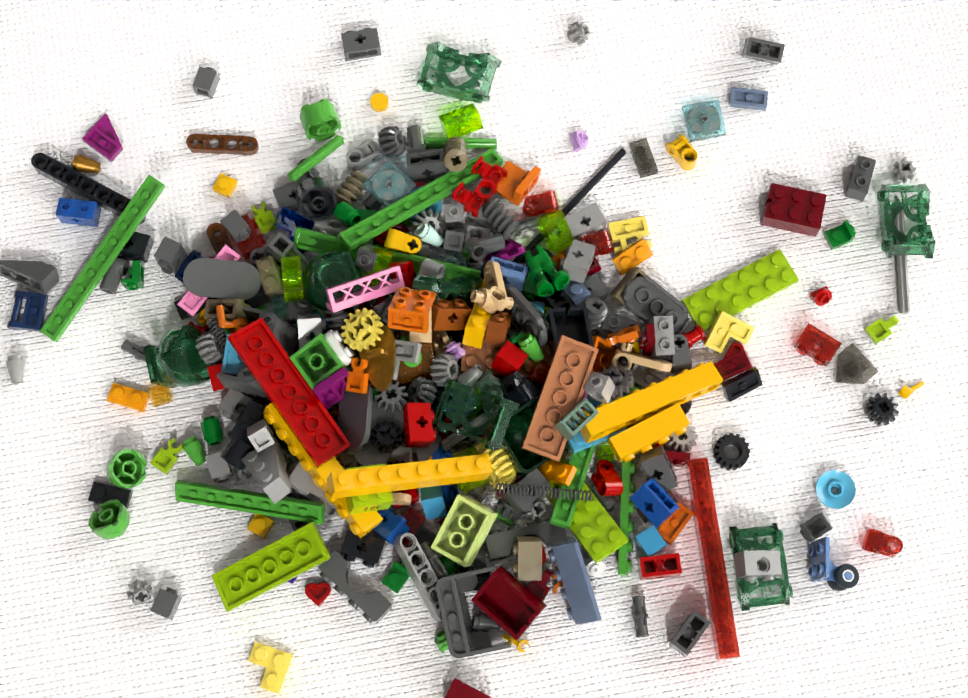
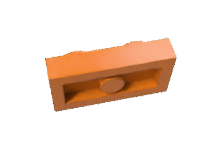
(675, 523)

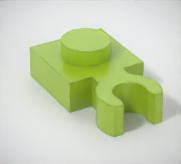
(264, 218)
(166, 459)

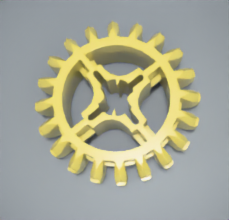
(501, 465)

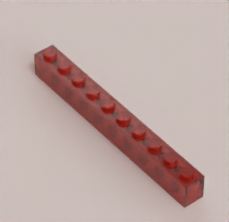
(712, 560)

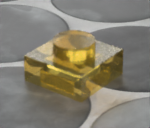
(160, 395)

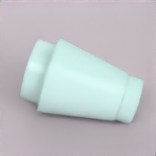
(428, 234)

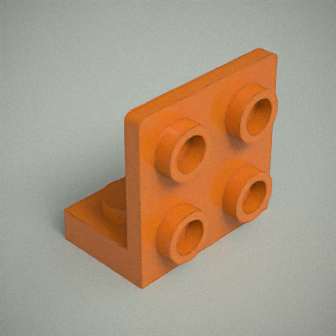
(517, 183)
(410, 310)

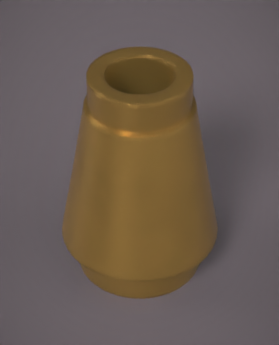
(85, 165)

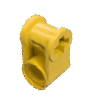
(682, 149)
(398, 241)

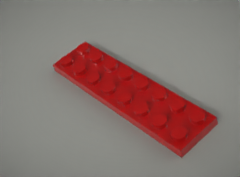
(289, 392)

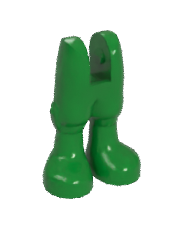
(544, 264)

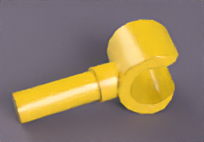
(905, 392)
(515, 642)

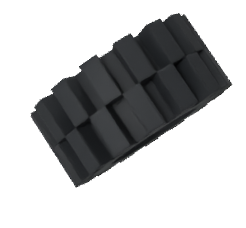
(727, 462)

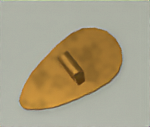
(381, 359)

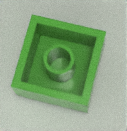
(317, 361)

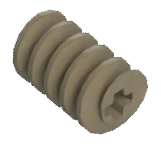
(455, 154)
(351, 187)

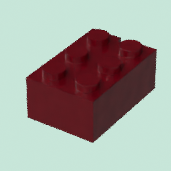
(793, 209)
(508, 603)

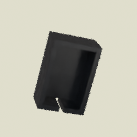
(574, 326)

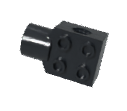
(240, 443)

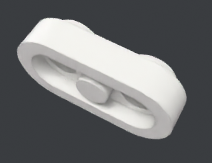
(344, 353)

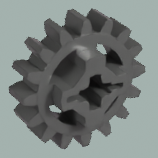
(621, 378)

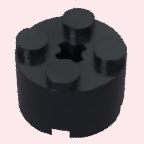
(316, 189)

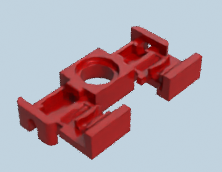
(490, 179)

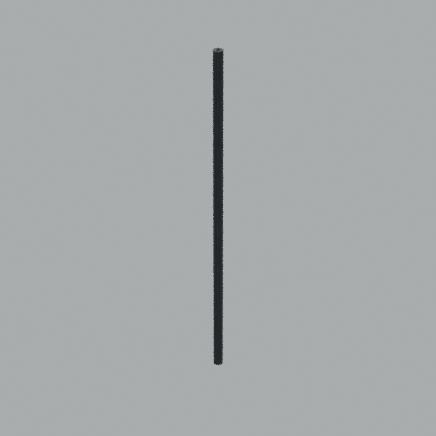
(576, 199)

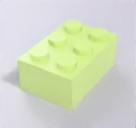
(464, 530)

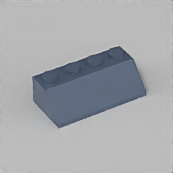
(575, 581)

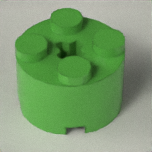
(320, 120)

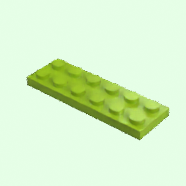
(741, 289)
(592, 525)
(271, 566)

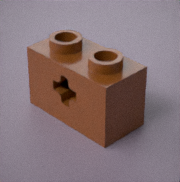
(450, 315)
(499, 328)

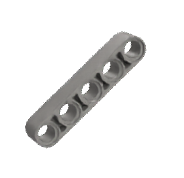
(416, 571)

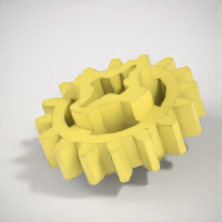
(362, 329)

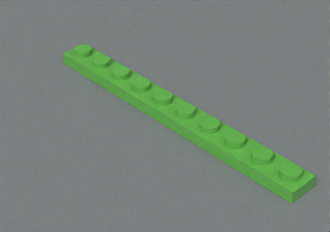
(414, 203)
(323, 242)
(102, 258)
(627, 507)

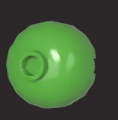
(126, 468)
(110, 520)

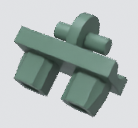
(490, 383)

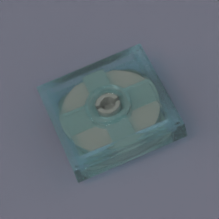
(704, 120)
(389, 184)

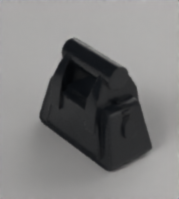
(518, 388)

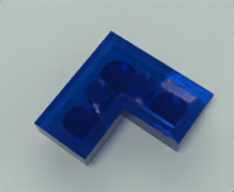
(290, 221)

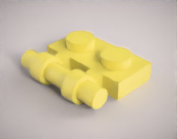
(628, 229)

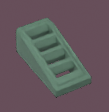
(567, 427)

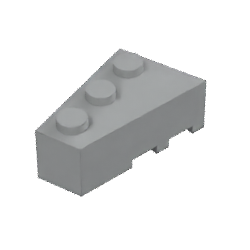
(270, 470)
(305, 489)

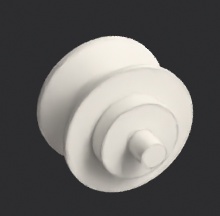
(594, 569)

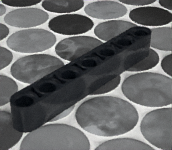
(80, 184)

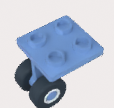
(822, 568)

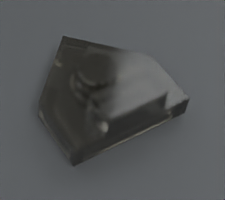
(853, 367)

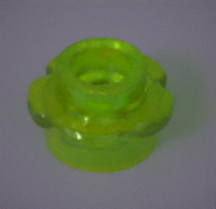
(605, 449)

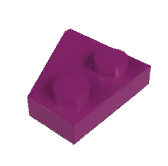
(104, 139)
(511, 250)
(332, 389)

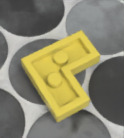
(724, 328)
(276, 664)

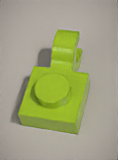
(881, 330)

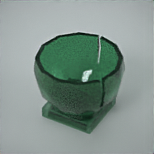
(328, 271)
(176, 359)

